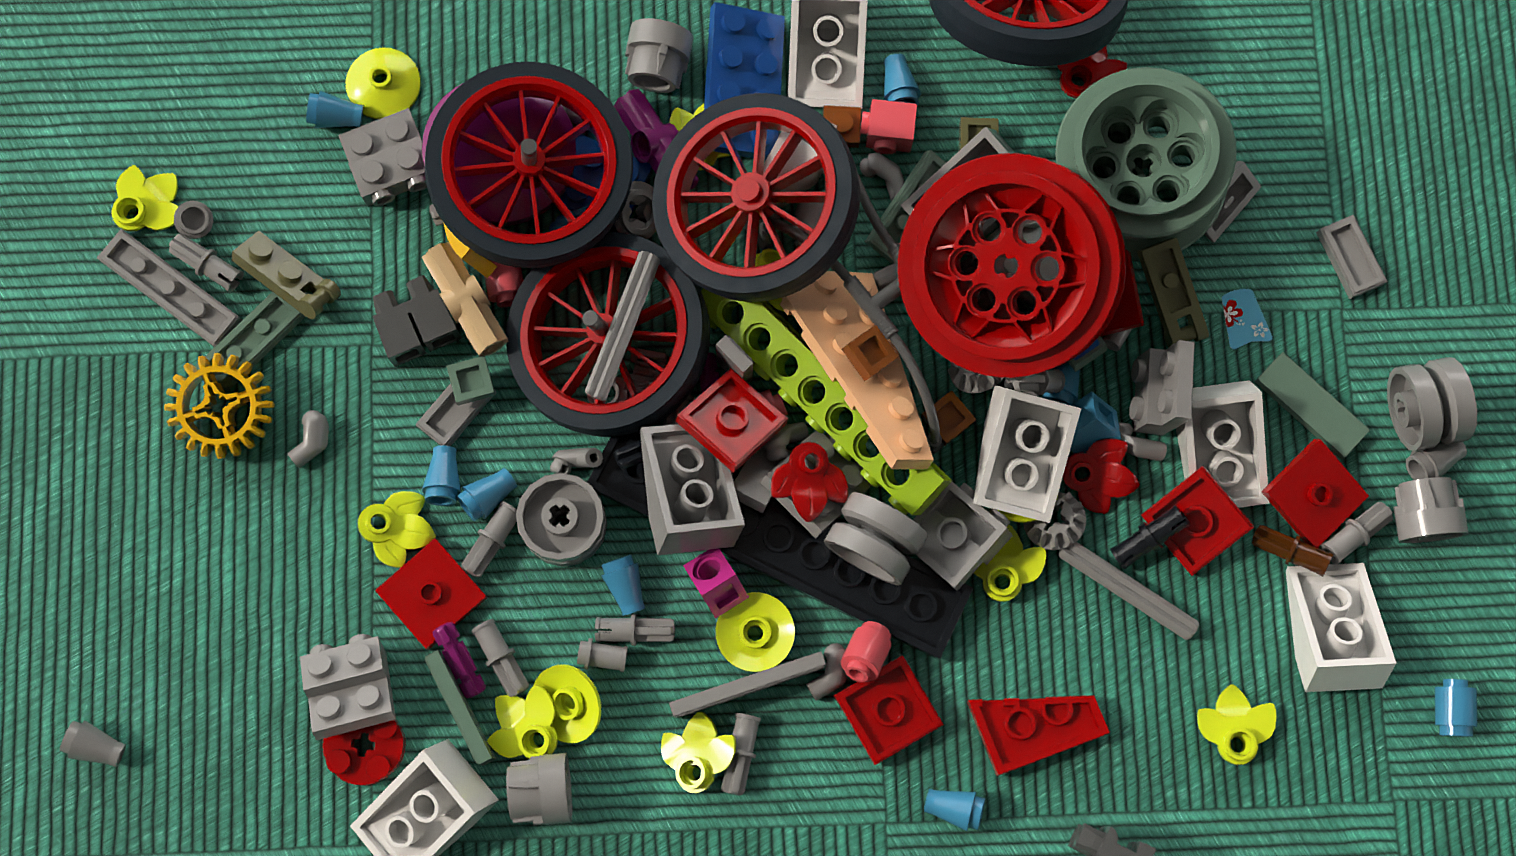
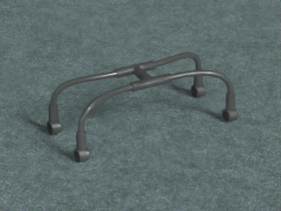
(873, 305)

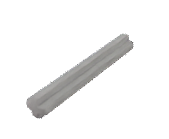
(622, 326)
(1130, 590)

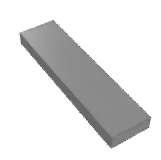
(168, 288)
(747, 685)

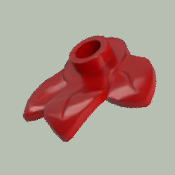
(1089, 70)
(1106, 475)
(809, 487)

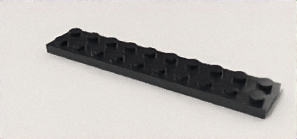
(777, 545)

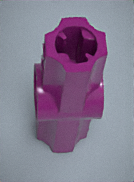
(649, 134)

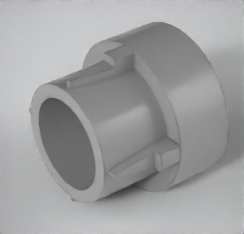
(657, 54)
(1429, 510)
(540, 790)

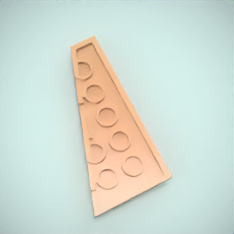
(885, 400)

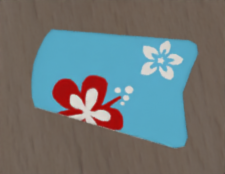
(1244, 318)

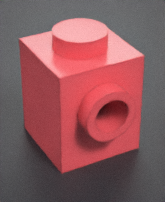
(889, 126)

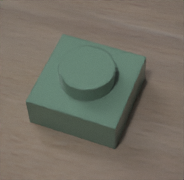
(470, 380)

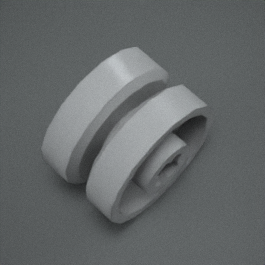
(1432, 403)
(556, 497)
(876, 538)

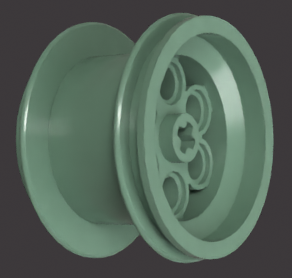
(1195, 128)

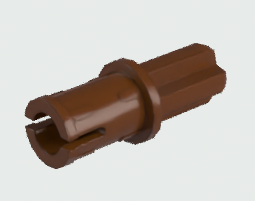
(1292, 550)

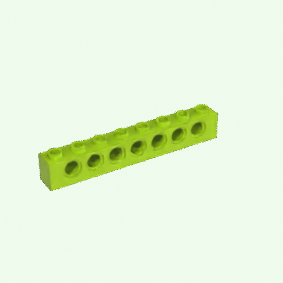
(922, 485)

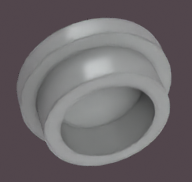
(193, 219)

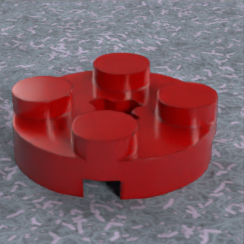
(377, 764)

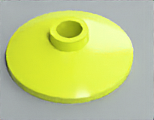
(392, 95)
(773, 620)
(572, 720)

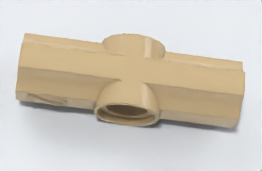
(465, 299)

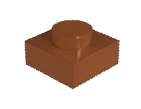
(847, 122)
(870, 352)
(952, 417)

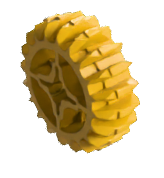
(211, 389)

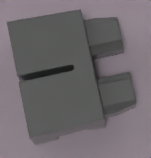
(396, 324)
(1104, 843)

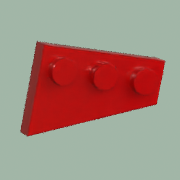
(1033, 729)

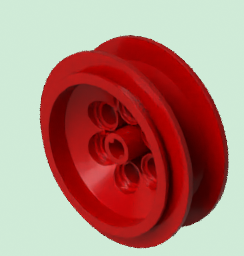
(1069, 309)

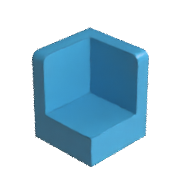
(1095, 422)

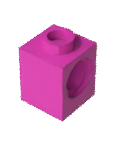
(716, 581)

